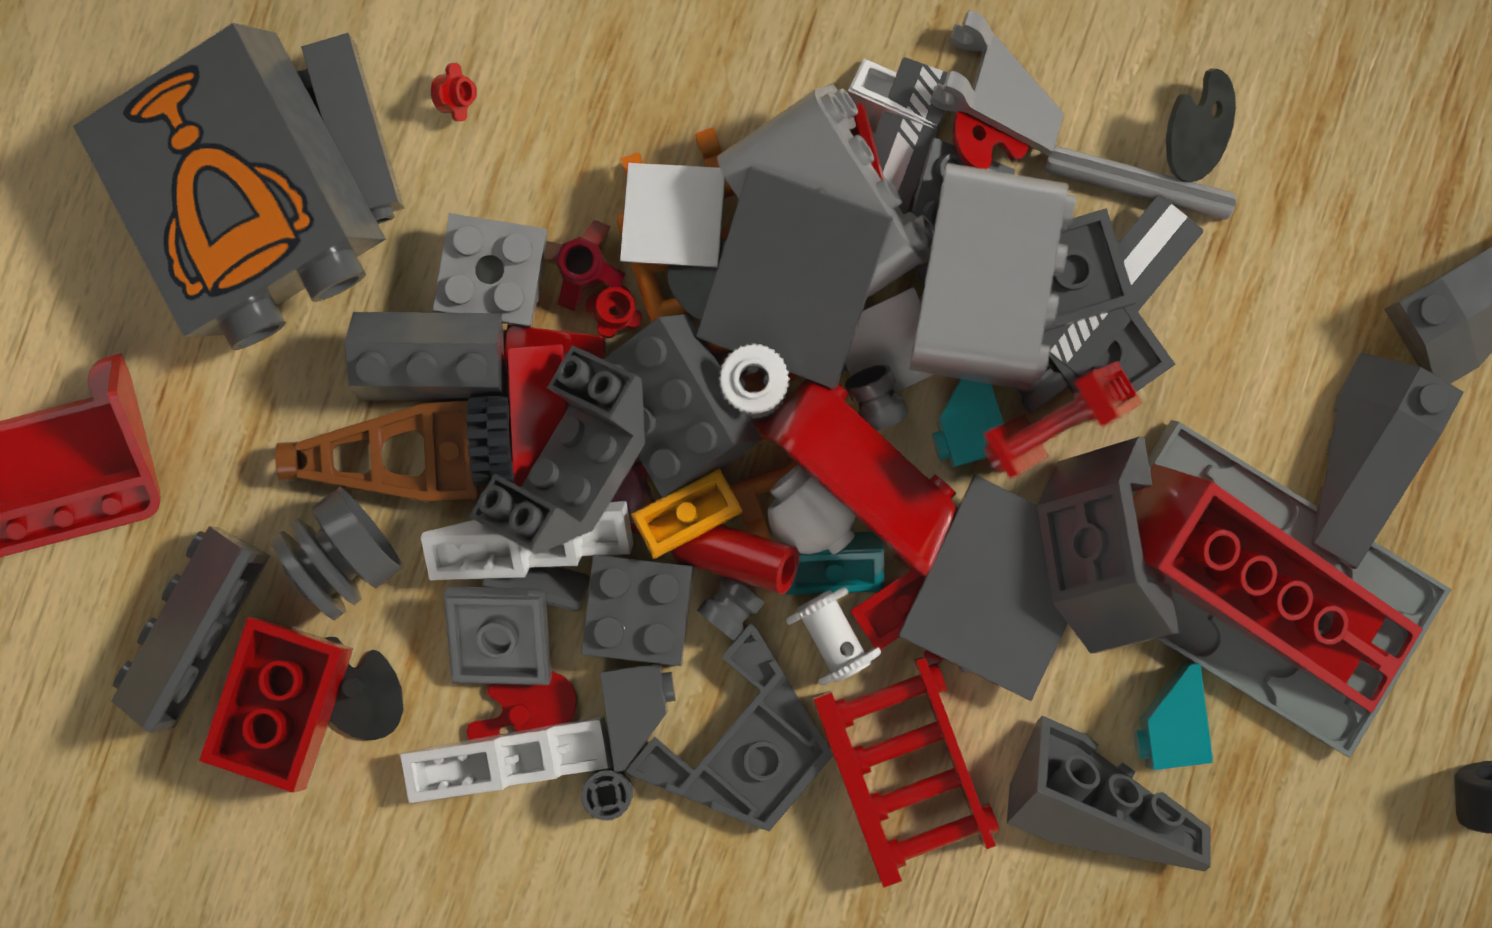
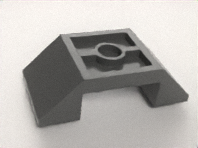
(579, 463)
(1097, 549)

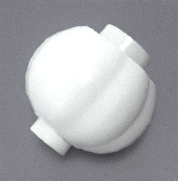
(808, 515)

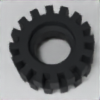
(489, 438)

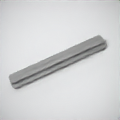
(1140, 182)

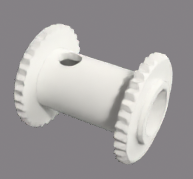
(753, 360)
(830, 633)

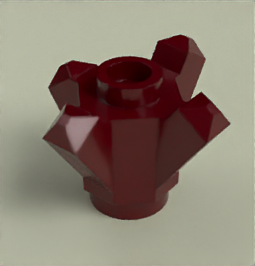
(582, 264)

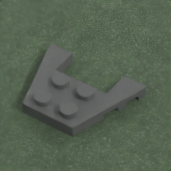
(759, 760)

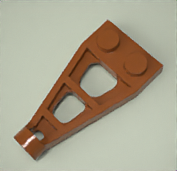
(445, 446)

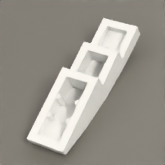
(478, 552)
(506, 760)

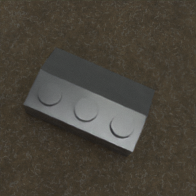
(425, 356)

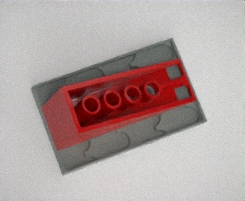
(1268, 604)

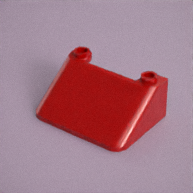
(76, 465)
(864, 472)

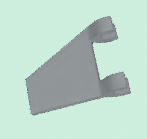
(1002, 89)

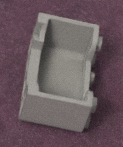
(816, 149)
(992, 277)

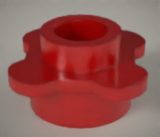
(453, 92)
(615, 298)

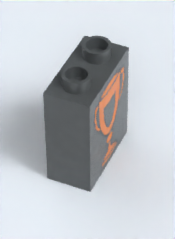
(231, 186)

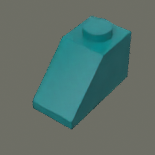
(964, 421)
(1176, 723)

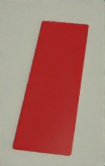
(533, 407)

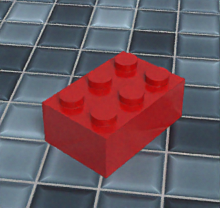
(276, 704)

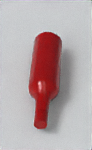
(740, 557)

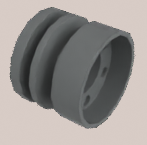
(336, 554)

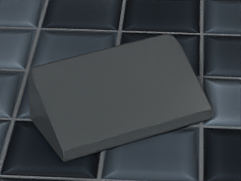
(562, 586)

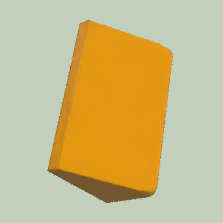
(686, 513)

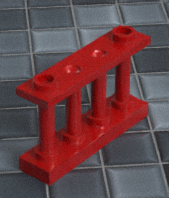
(1102, 396)
(873, 807)

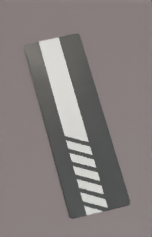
(903, 142)
(1149, 255)

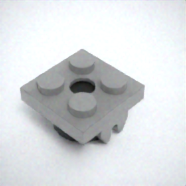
(491, 269)

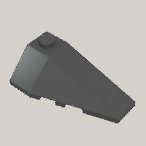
(1449, 319)
(1380, 438)
(1086, 802)

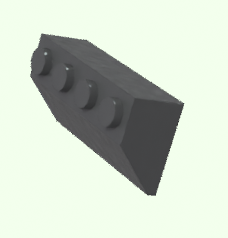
(189, 629)

